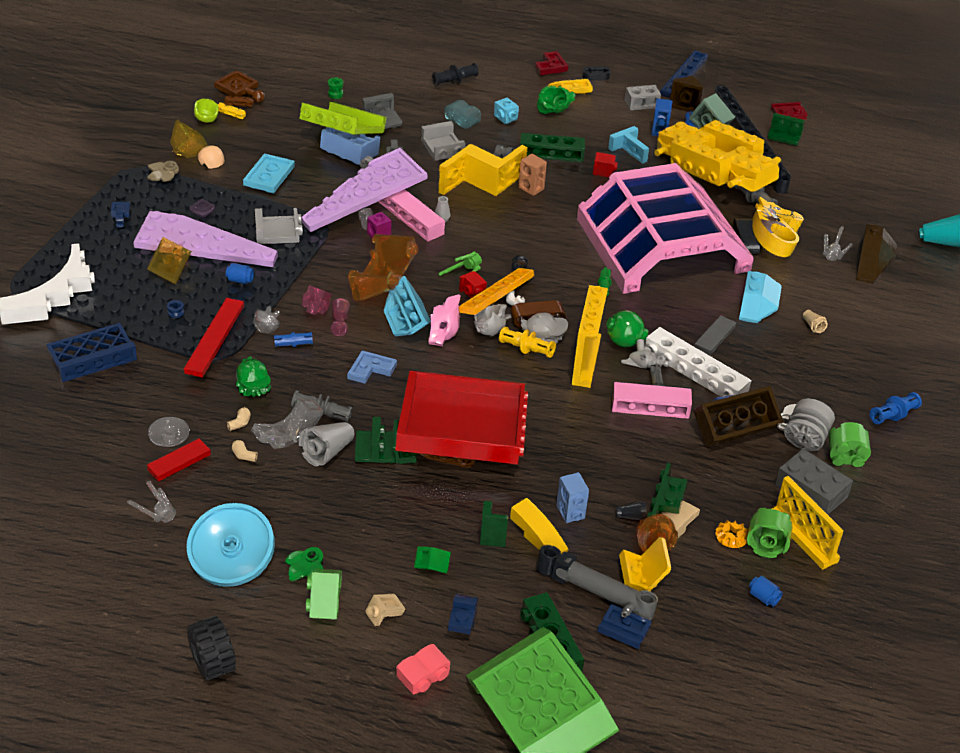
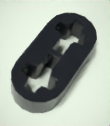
(596, 73)

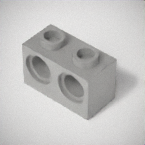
(642, 97)

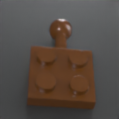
(239, 84)

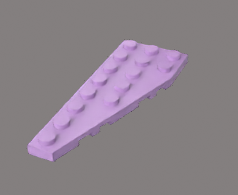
(377, 181)
(201, 240)

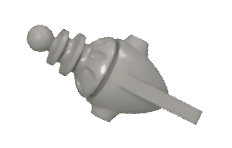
(644, 358)

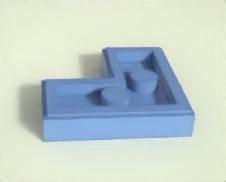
(368, 363)

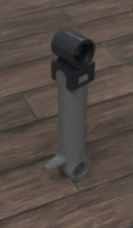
(566, 568)

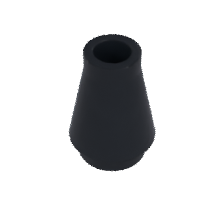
(633, 510)

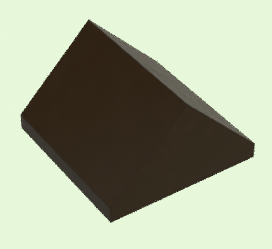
(686, 93)

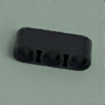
(744, 229)

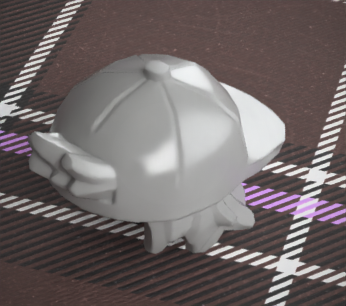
(491, 319)
(546, 326)

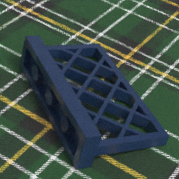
(94, 360)

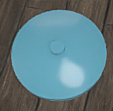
(230, 544)

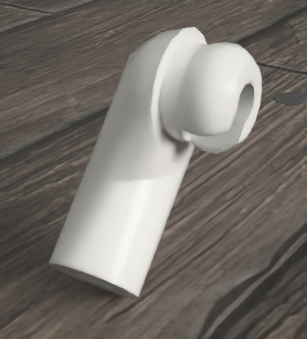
(512, 300)

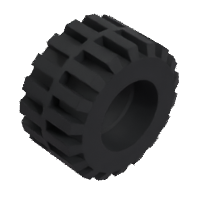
(211, 647)

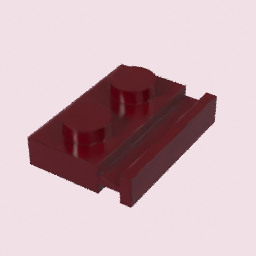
(790, 109)

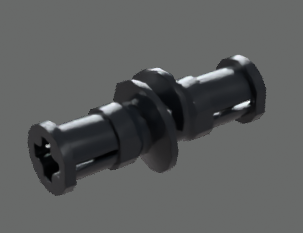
(455, 74)

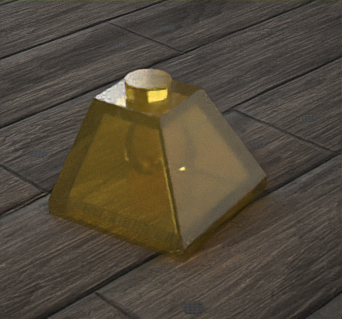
(186, 140)
(169, 260)

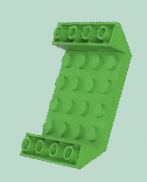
(543, 698)

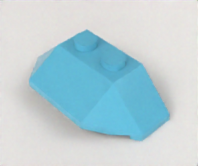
(759, 297)
(405, 309)

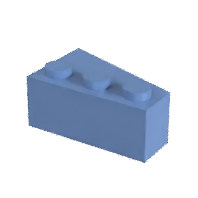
(349, 145)

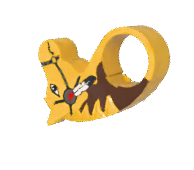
(776, 228)

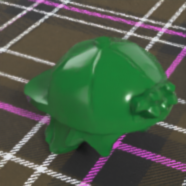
(554, 99)
(252, 378)

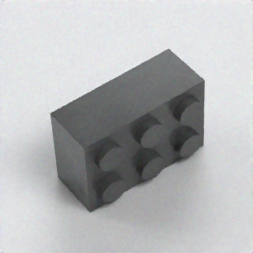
(817, 479)

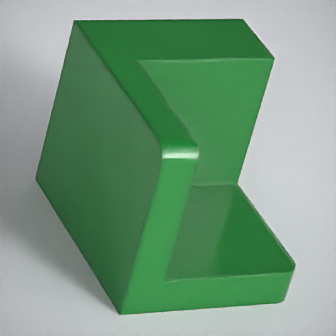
(432, 559)

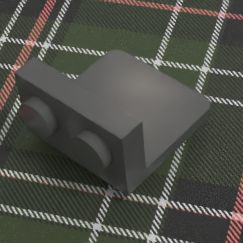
(383, 106)

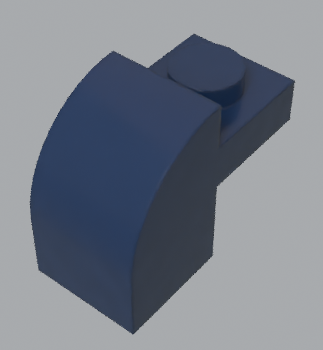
(463, 614)

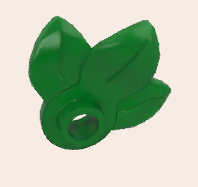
(303, 565)

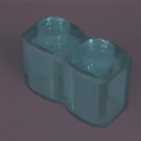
(462, 114)

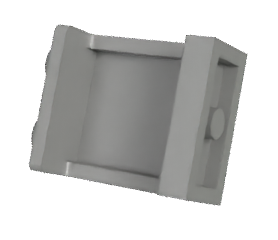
(441, 140)
(278, 228)

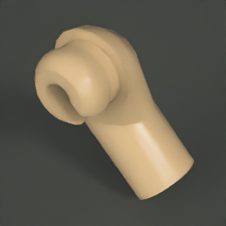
(241, 420)

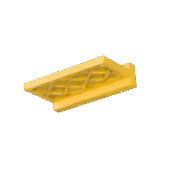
(803, 534)

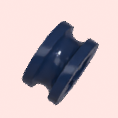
(175, 308)

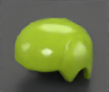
(206, 110)

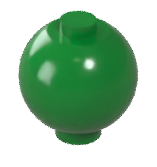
(626, 328)

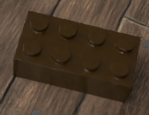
(738, 416)

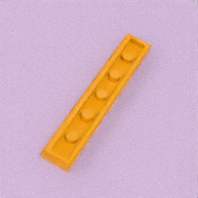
(496, 291)

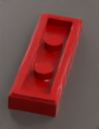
(178, 459)

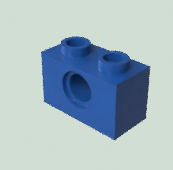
(661, 115)

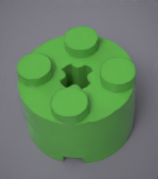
(849, 444)
(770, 532)

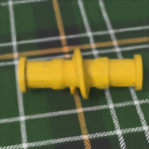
(527, 342)

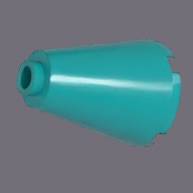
(942, 231)

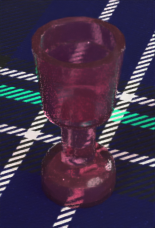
(340, 311)

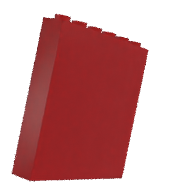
(463, 417)

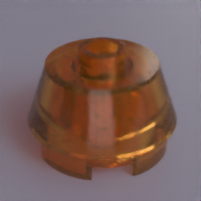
(652, 528)

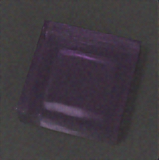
(202, 208)

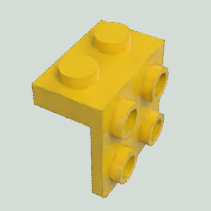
(646, 570)

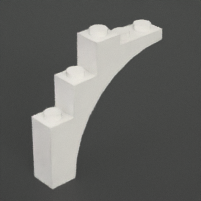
(56, 292)

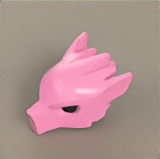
(445, 321)

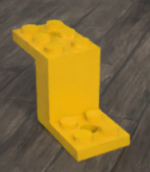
(481, 169)

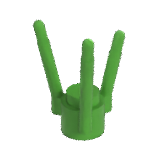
(471, 261)

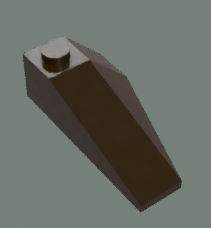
(875, 253)

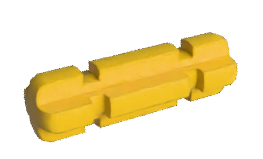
(232, 111)

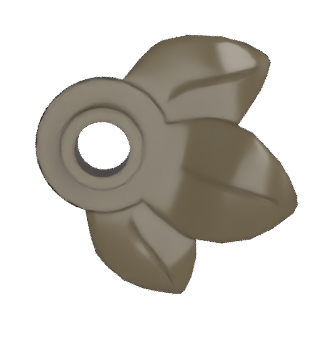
(163, 171)

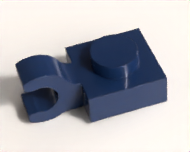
(119, 211)

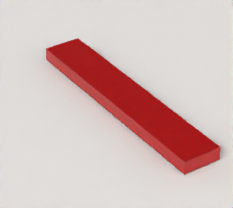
(214, 337)

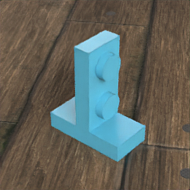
(628, 141)

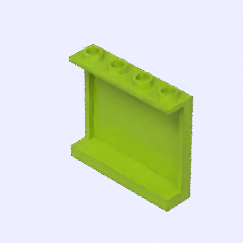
(344, 118)

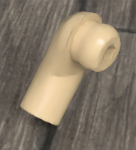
(241, 452)

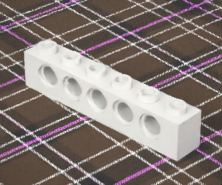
(696, 364)

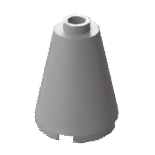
(325, 441)

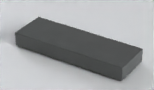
(715, 335)

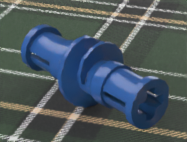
(895, 408)

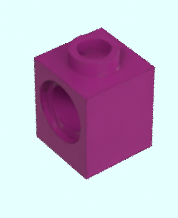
(378, 224)

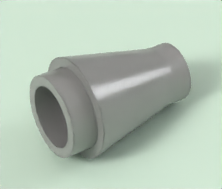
(442, 208)

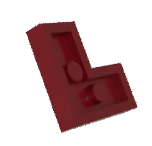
(553, 64)

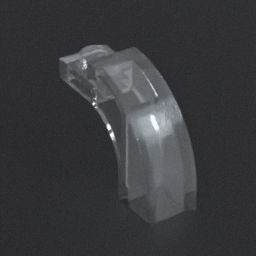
(286, 432)

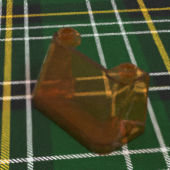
(386, 267)

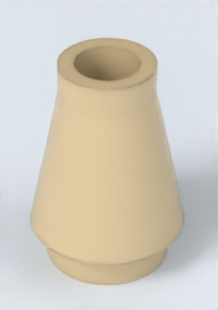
(816, 322)

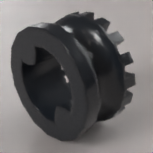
(522, 260)

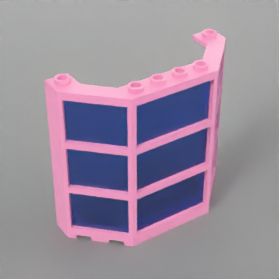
(654, 218)

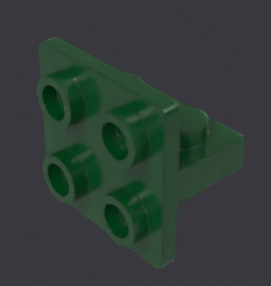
(786, 129)
(375, 444)

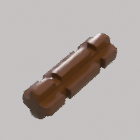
(238, 101)

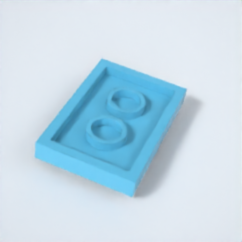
(269, 173)

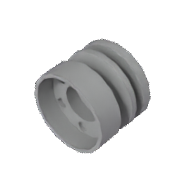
(809, 424)

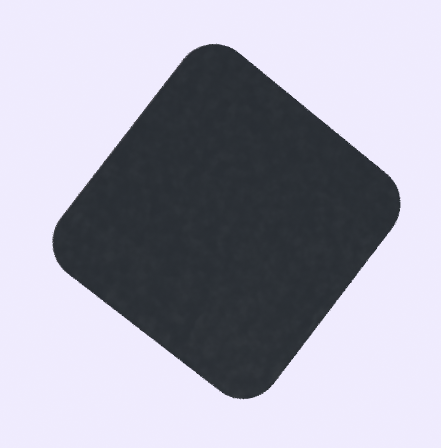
(139, 298)

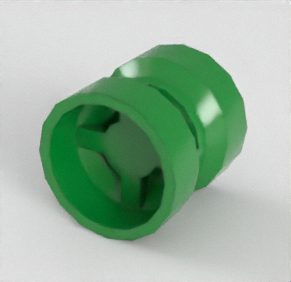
(335, 88)

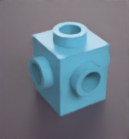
(506, 110)

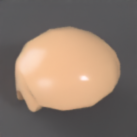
(211, 156)

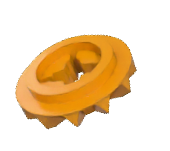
(728, 539)

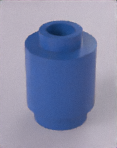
(240, 273)
(765, 591)

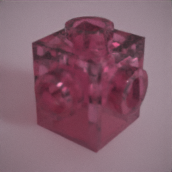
(316, 300)

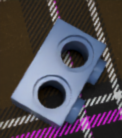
(572, 497)

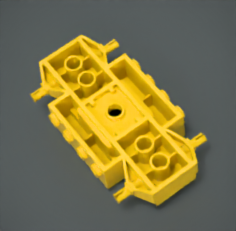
(719, 154)

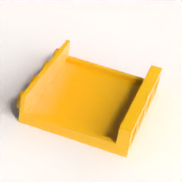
(589, 336)

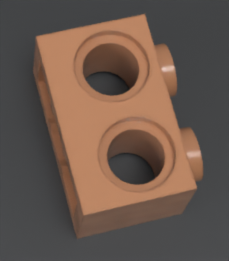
(532, 174)

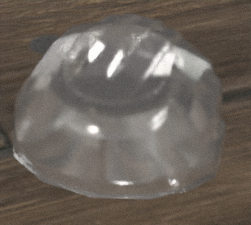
(266, 320)

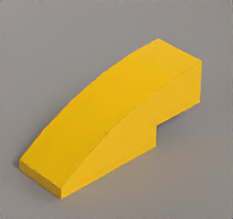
(536, 526)

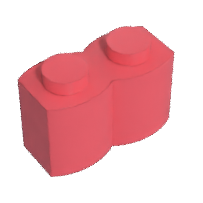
(423, 669)

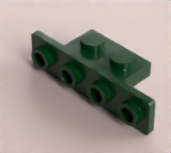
(669, 493)

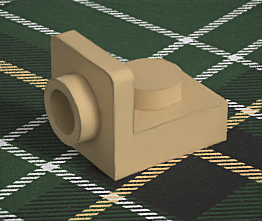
(384, 606)

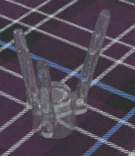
(833, 251)
(163, 509)

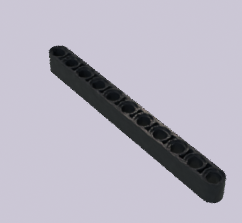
(743, 122)

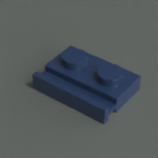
(627, 630)

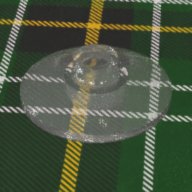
(168, 431)

